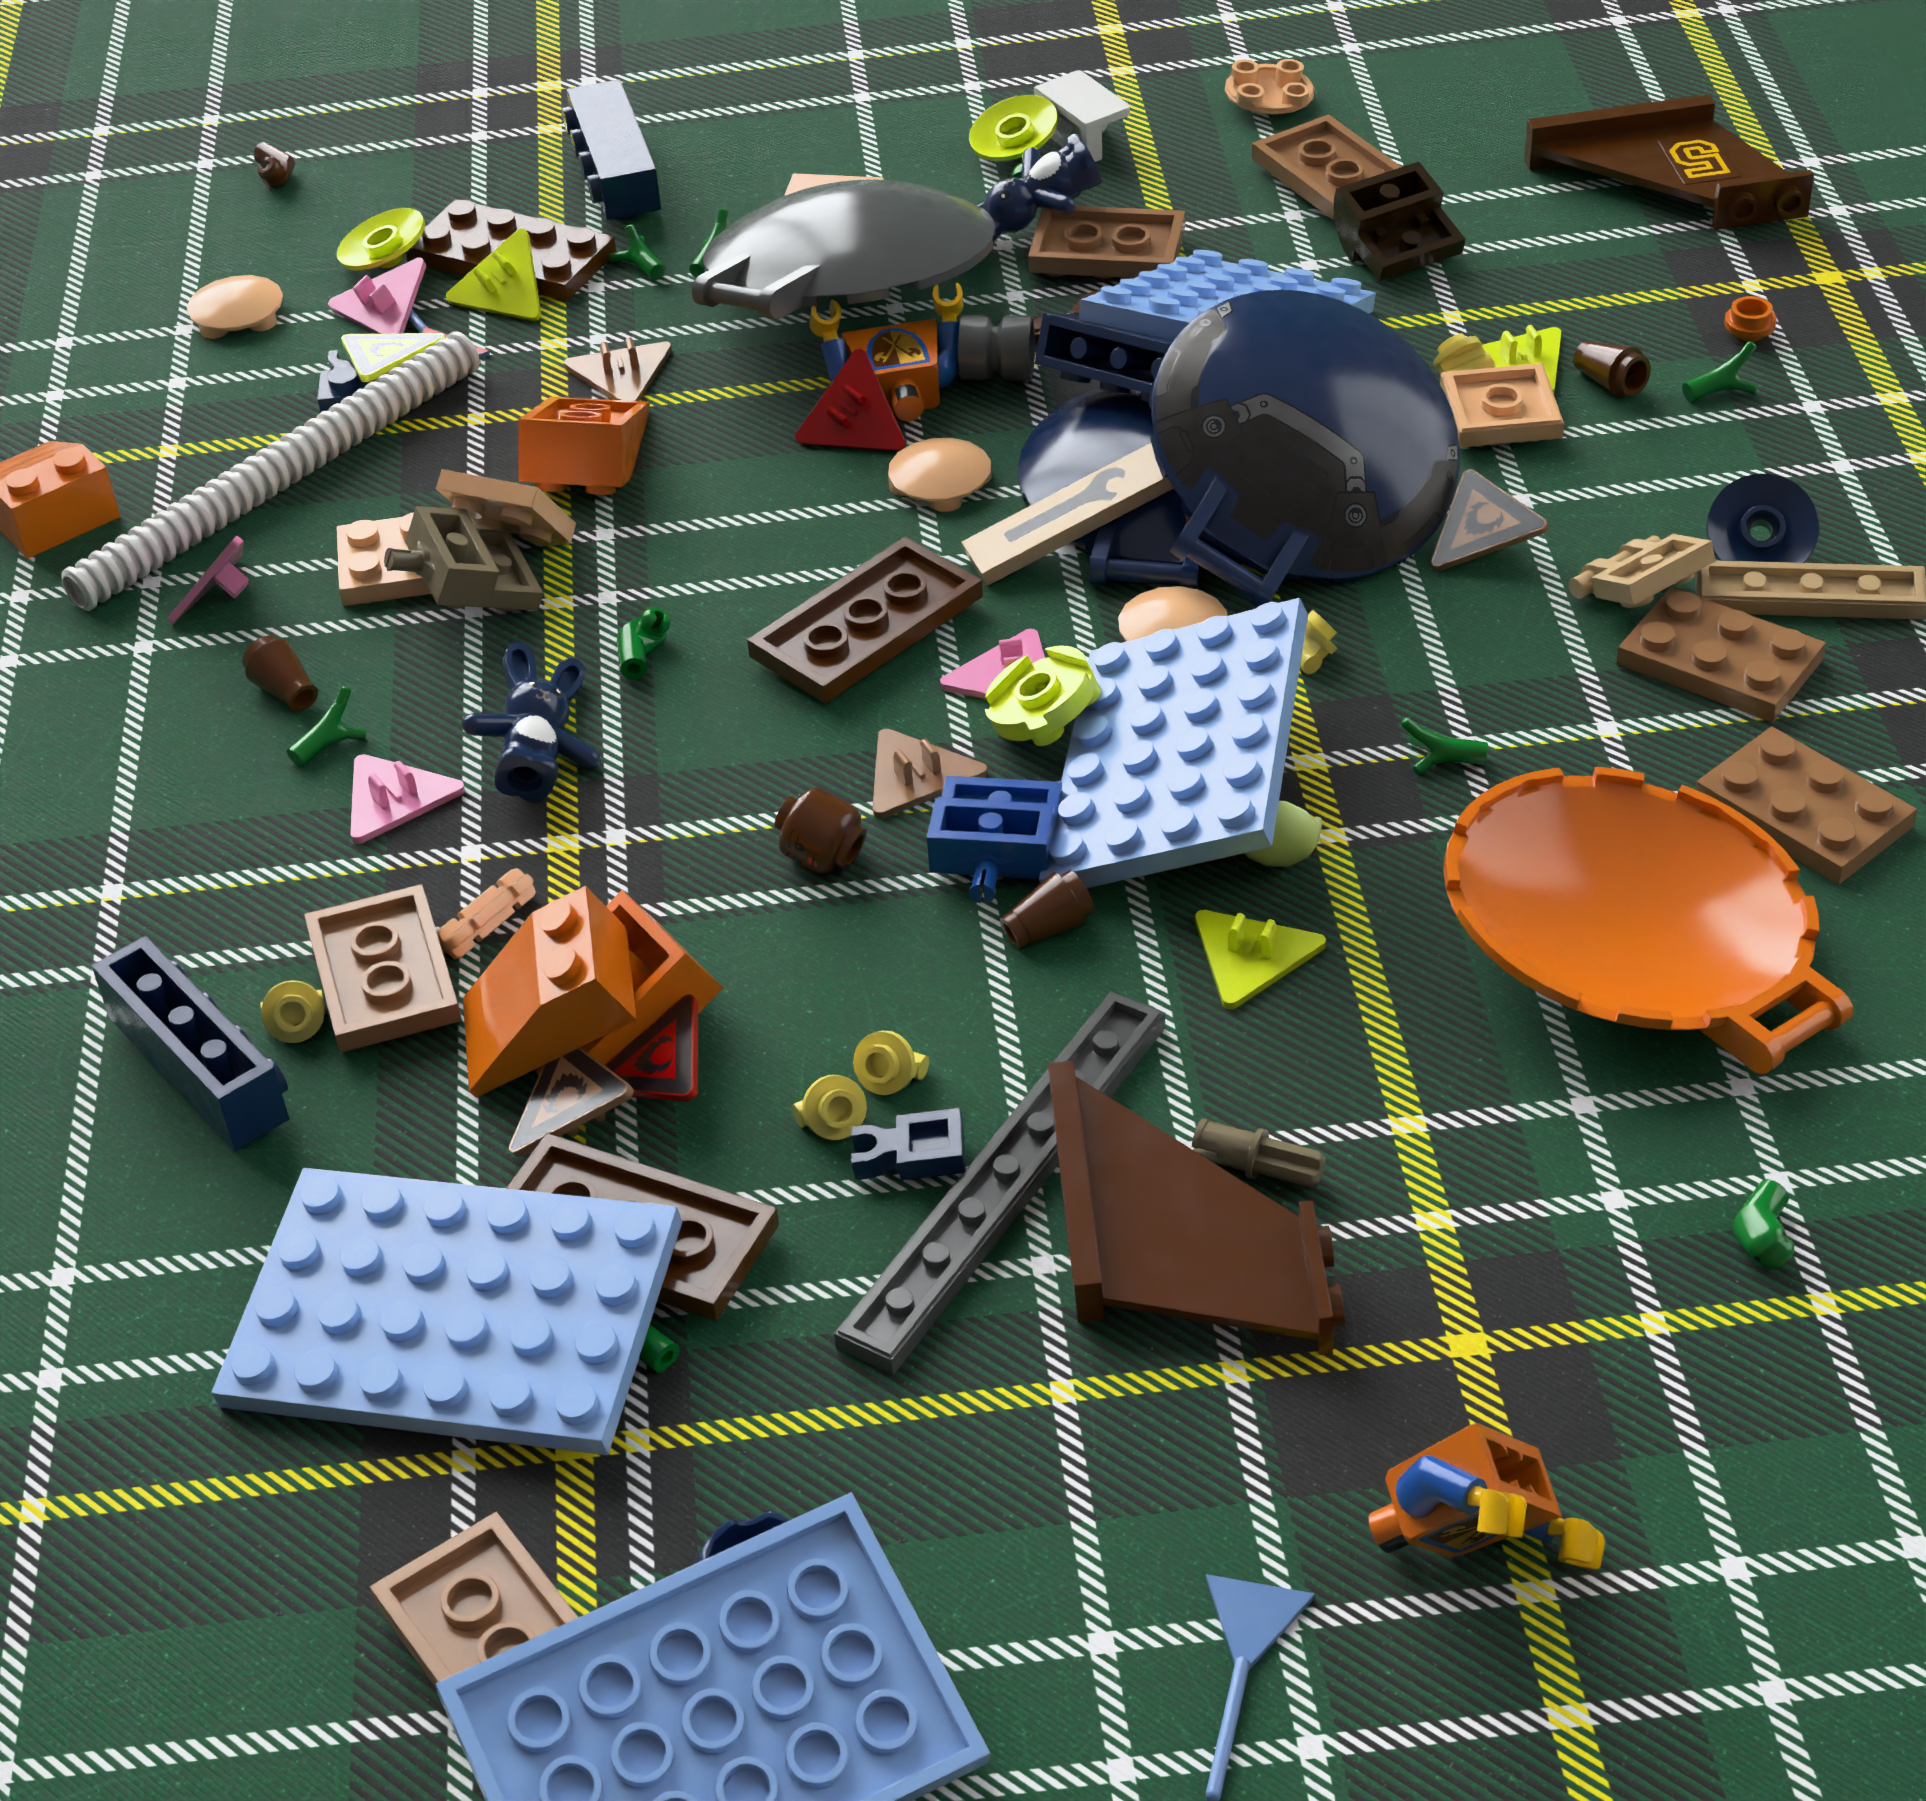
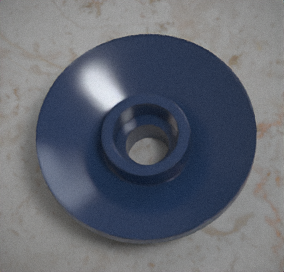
(1764, 502)

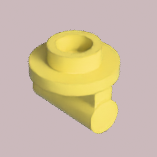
(1462, 354)
(1316, 643)
(293, 1011)
(887, 1063)
(831, 1107)

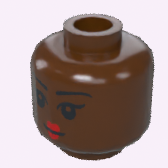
(820, 831)

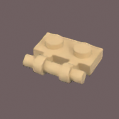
(1643, 569)

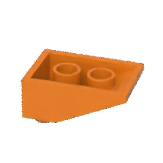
(580, 443)
(53, 496)
(660, 976)
(548, 991)

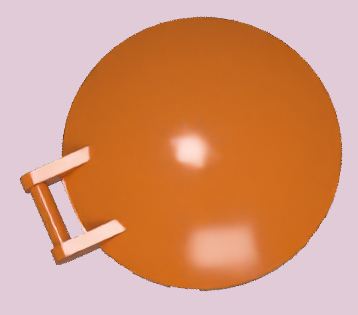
(1642, 908)

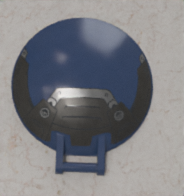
(1301, 441)

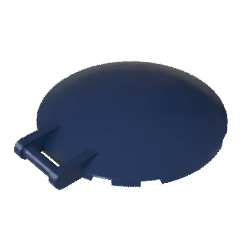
(1084, 439)

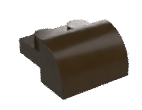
(1395, 222)

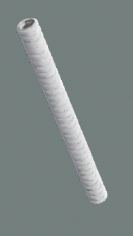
(268, 471)

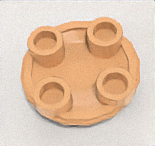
(1269, 86)
(235, 305)
(939, 472)
(1166, 609)

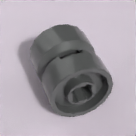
(994, 348)

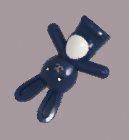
(1045, 183)
(533, 726)

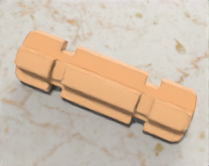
(486, 913)

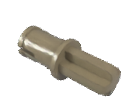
(1258, 1153)

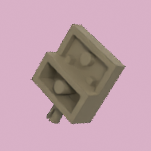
(466, 563)

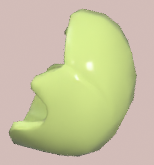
(1293, 839)

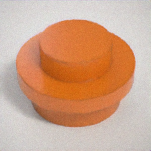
(1750, 318)

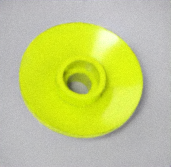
(1012, 127)
(381, 240)

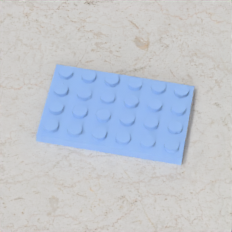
(1176, 293)
(1180, 747)
(451, 1310)
(730, 1681)

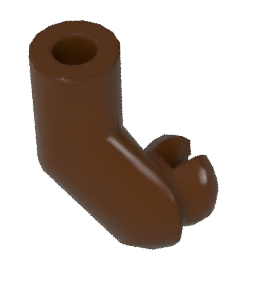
(277, 165)

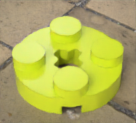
(1041, 696)

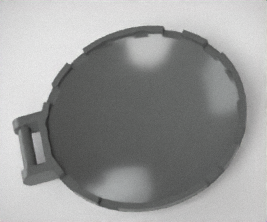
(842, 241)

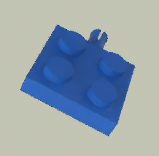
(993, 830)

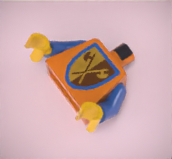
(908, 357)
(1476, 1493)

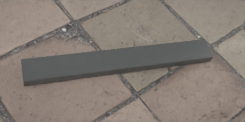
(990, 1193)

